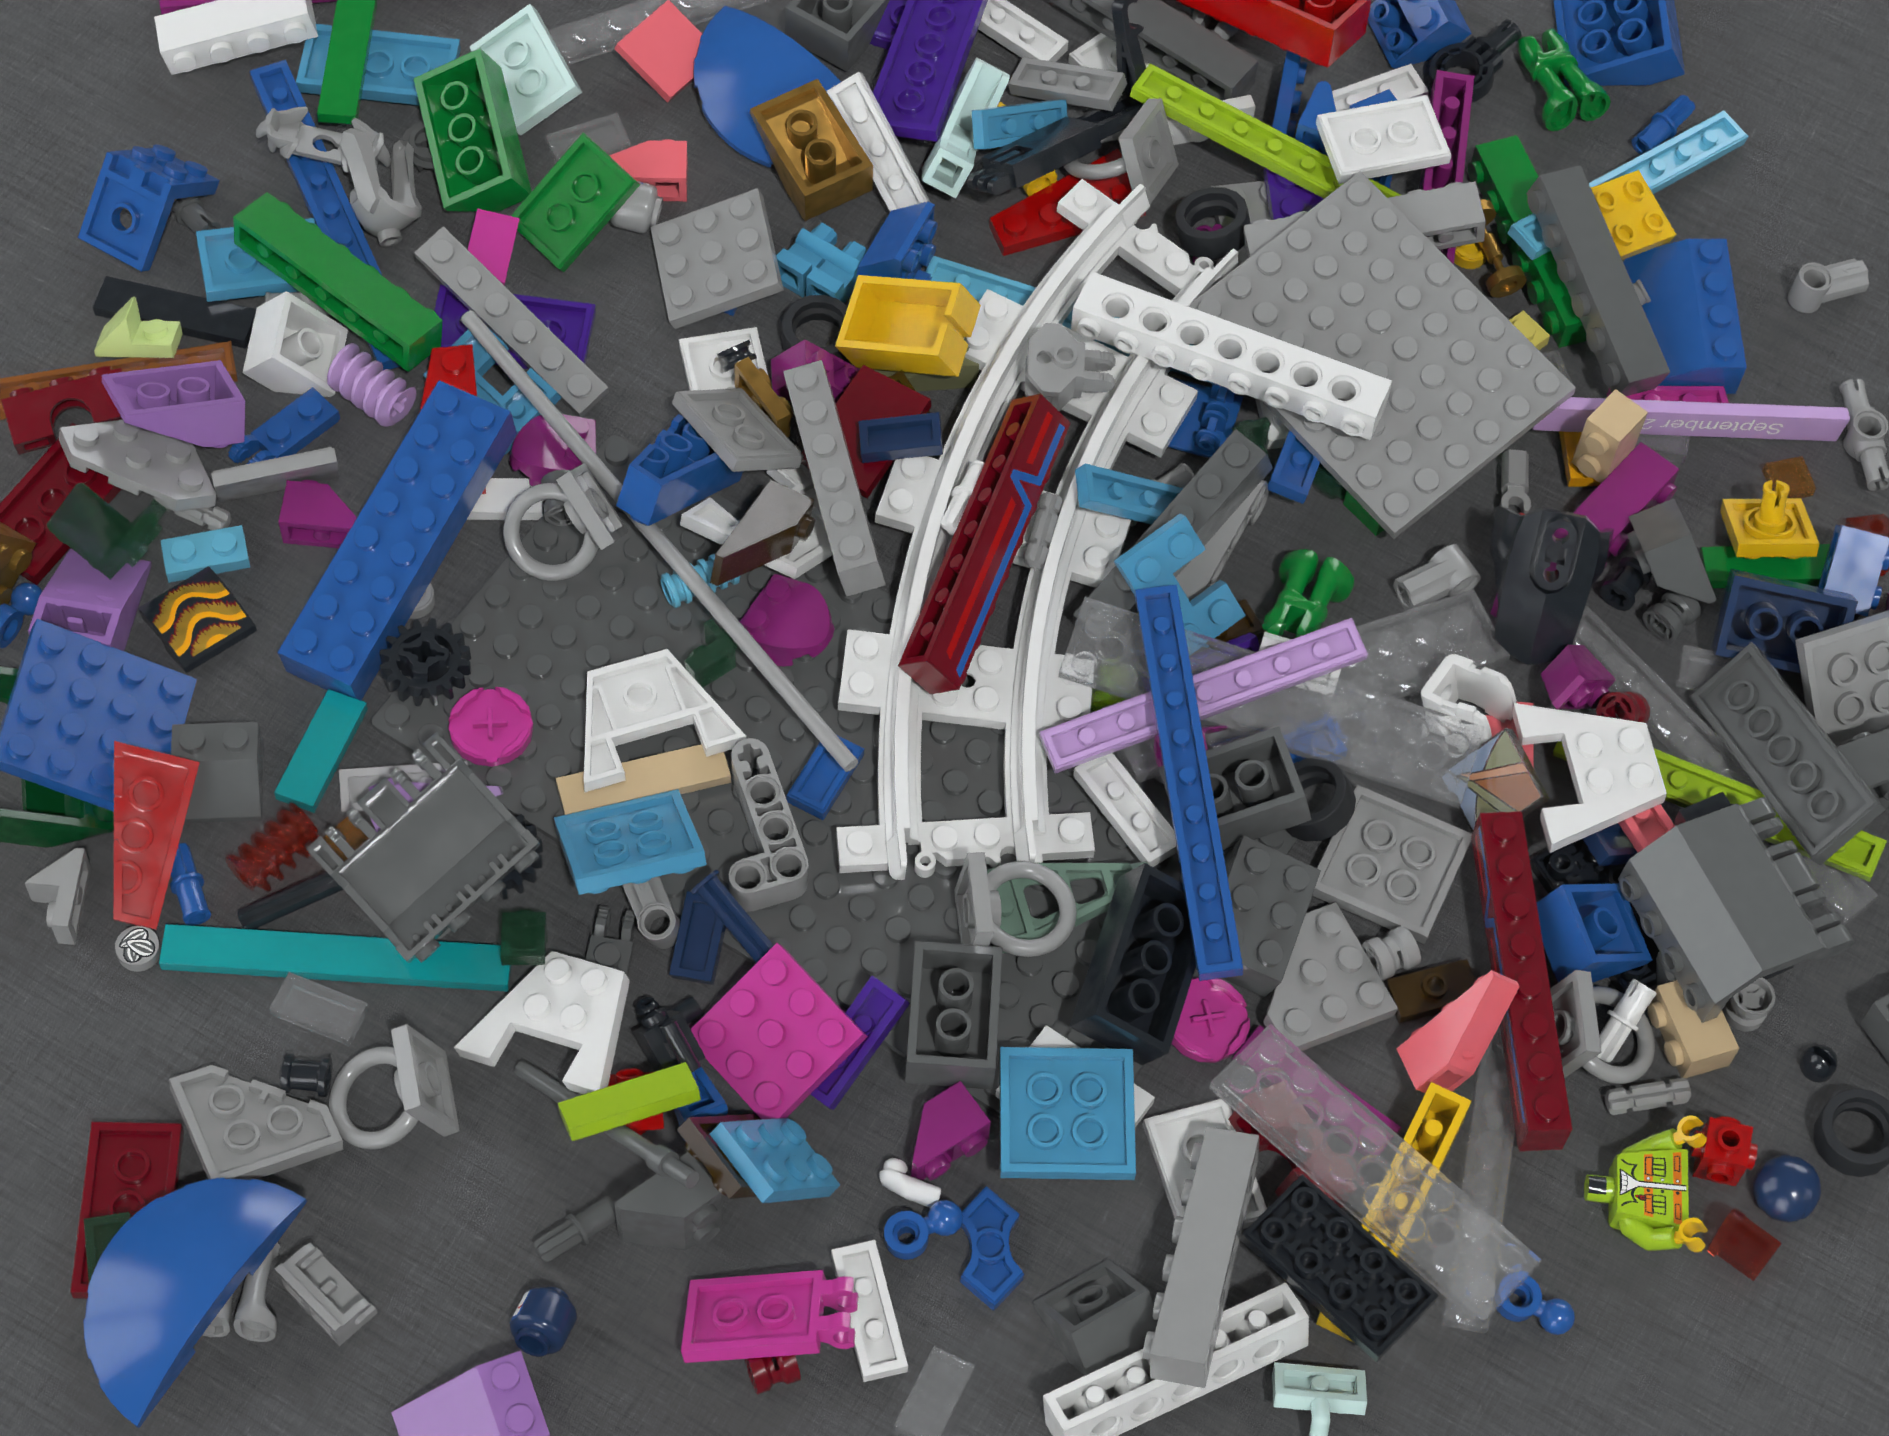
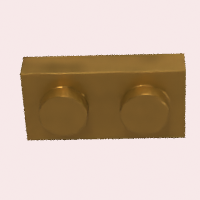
(759, 388)

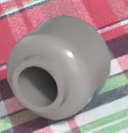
(639, 210)

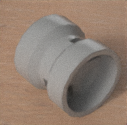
(1393, 952)
(1758, 997)

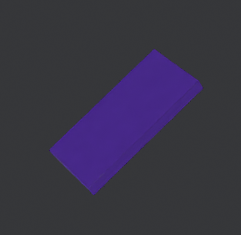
(567, 320)

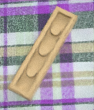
(678, 769)

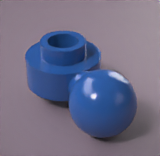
(23, 602)
(943, 1219)
(1554, 1315)

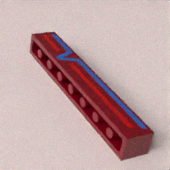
(984, 545)
(1518, 953)

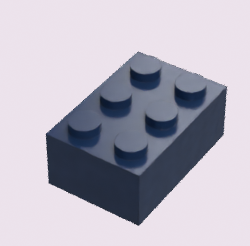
(1775, 615)

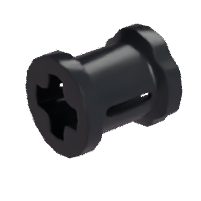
(1625, 584)
(306, 1075)

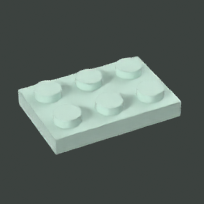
(531, 67)

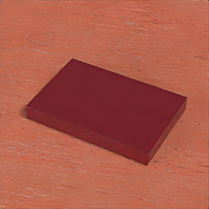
(868, 398)

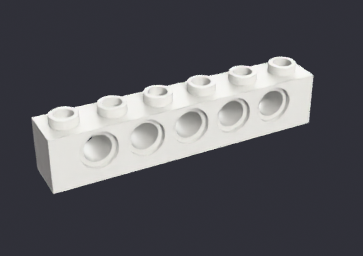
(1127, 1396)

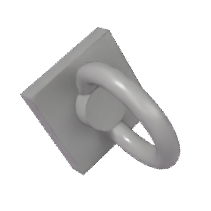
(1145, 149)
(587, 510)
(980, 906)
(1579, 1033)
(420, 1081)

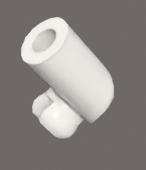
(915, 1190)

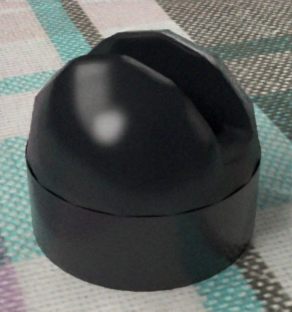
(1815, 1067)

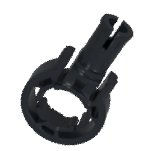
(1478, 55)

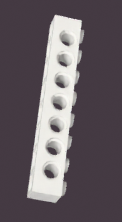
(1250, 354)

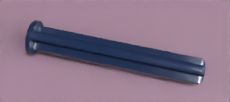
(733, 916)

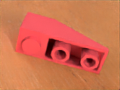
(1458, 1037)

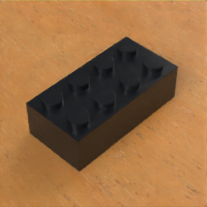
(1139, 967)

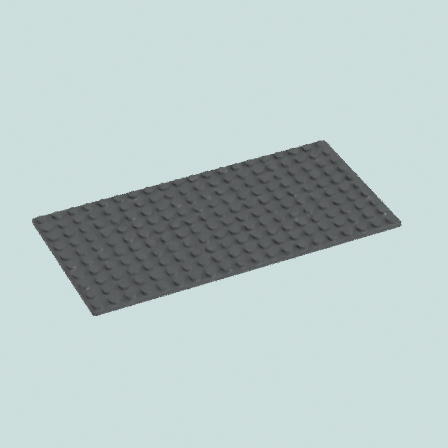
(846, 925)

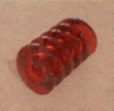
(273, 849)

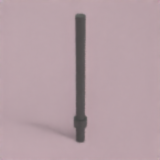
(658, 1158)

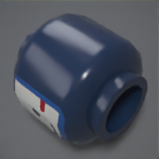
(543, 1321)

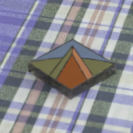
(1502, 780)

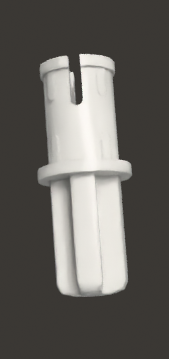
(960, 498)
(1624, 1019)

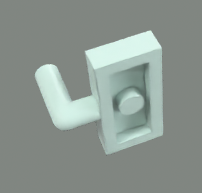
(1320, 1391)

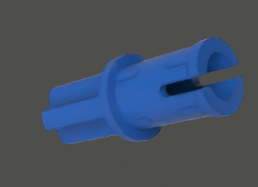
(1663, 125)
(188, 887)

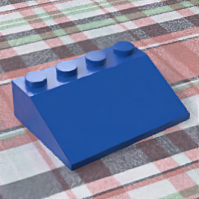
(1622, 39)
(1693, 311)

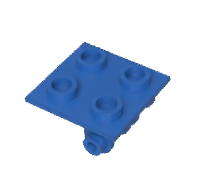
(1208, 420)

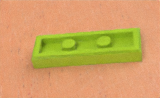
(629, 1101)

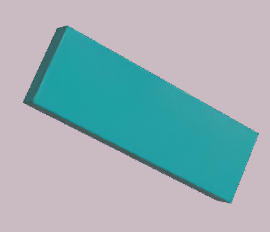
(321, 750)

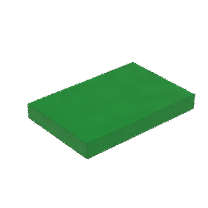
(574, 202)

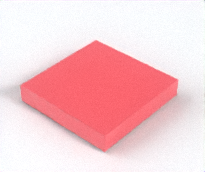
(663, 50)

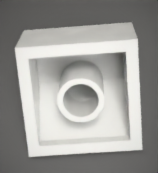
(293, 346)

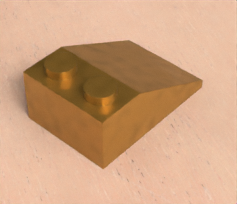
(813, 149)

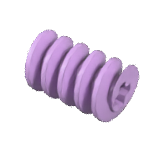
(370, 386)

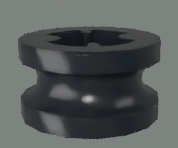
(736, 354)

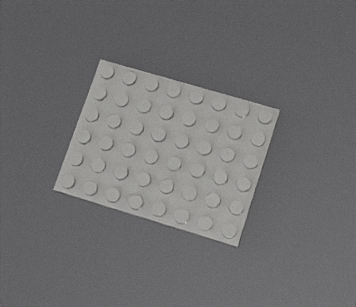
(1384, 299)

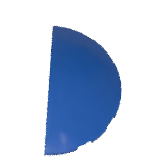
(744, 65)
(171, 1278)

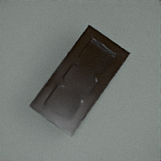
(1429, 989)

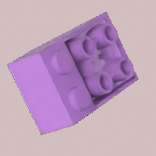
(90, 602)

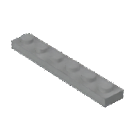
(511, 321)

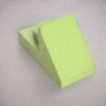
(130, 337)

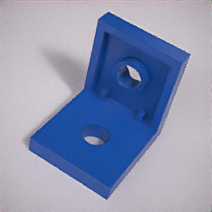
(146, 185)

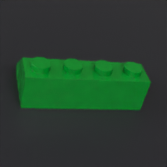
(472, 134)

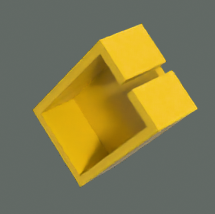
(908, 325)

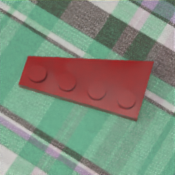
(1036, 218)

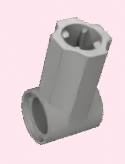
(1826, 283)
(1445, 574)
(648, 903)

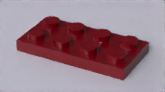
(37, 499)
(124, 1173)

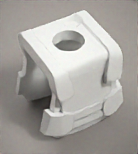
(1460, 679)

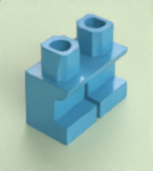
(818, 266)

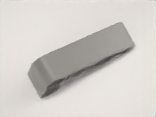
(1207, 566)
(764, 820)

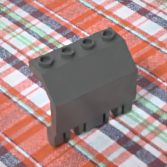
(430, 853)
(1728, 904)

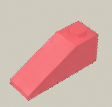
(658, 164)

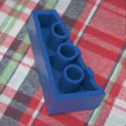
(673, 474)

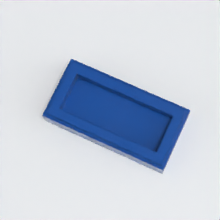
(821, 781)

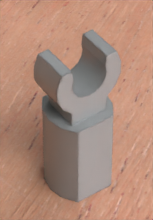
(1515, 480)

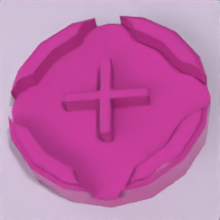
(490, 726)
(1211, 1021)

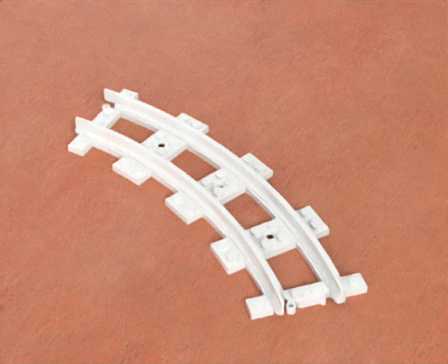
(1017, 685)

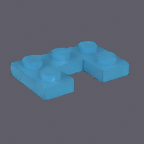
(513, 399)
(1162, 554)

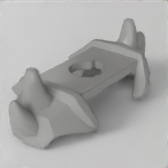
(294, 137)

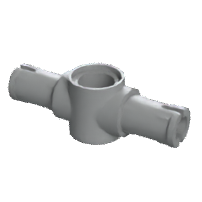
(1865, 434)

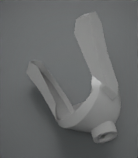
(369, 201)

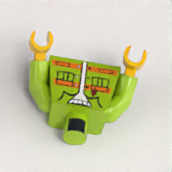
(1650, 1190)

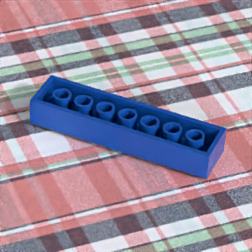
(398, 541)

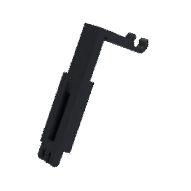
(1068, 137)

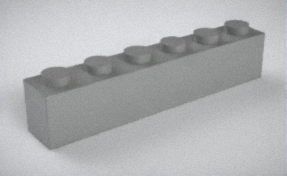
(1444, 215)
(834, 478)
(1203, 1258)

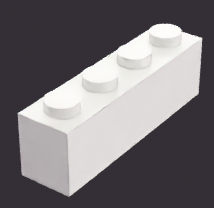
(231, 30)

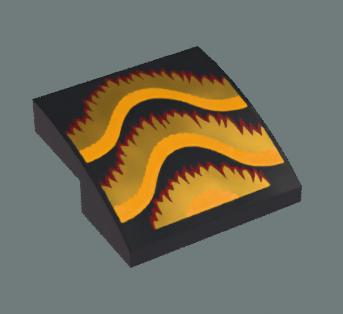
(197, 619)

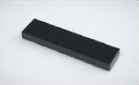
(198, 318)

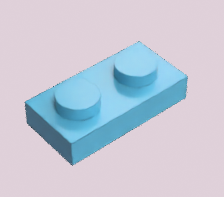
(219, 549)

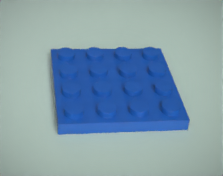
(76, 702)

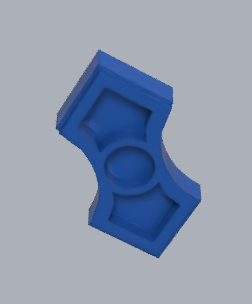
(991, 1269)

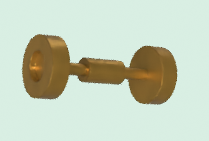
(1504, 280)

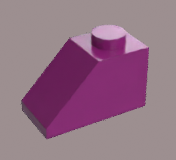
(314, 515)

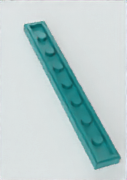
(330, 958)

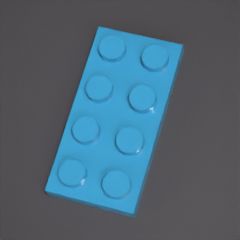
(390, 66)

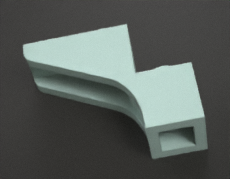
(955, 152)

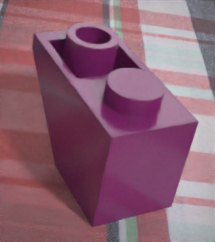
(838, 371)
(1576, 679)
(948, 1128)

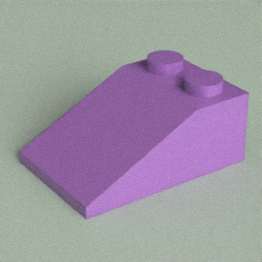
(182, 402)
(480, 1402)

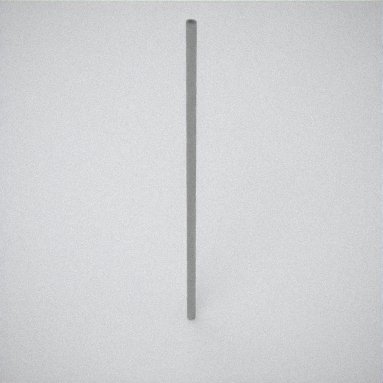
(663, 545)

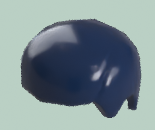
(1787, 1188)

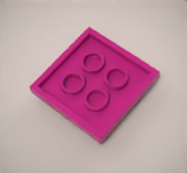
(776, 1035)

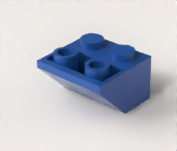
(1416, 28)
(902, 243)

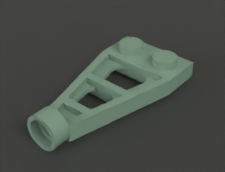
(1015, 911)

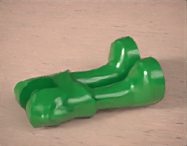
(1561, 104)
(1293, 610)

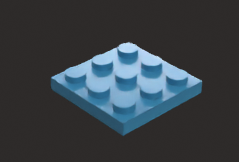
(629, 842)
(1067, 1113)

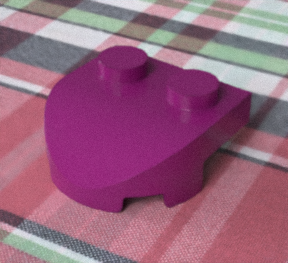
(541, 450)
(789, 620)

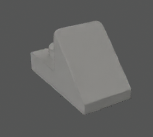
(64, 888)

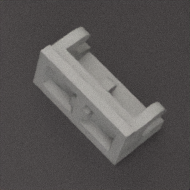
(324, 1293)

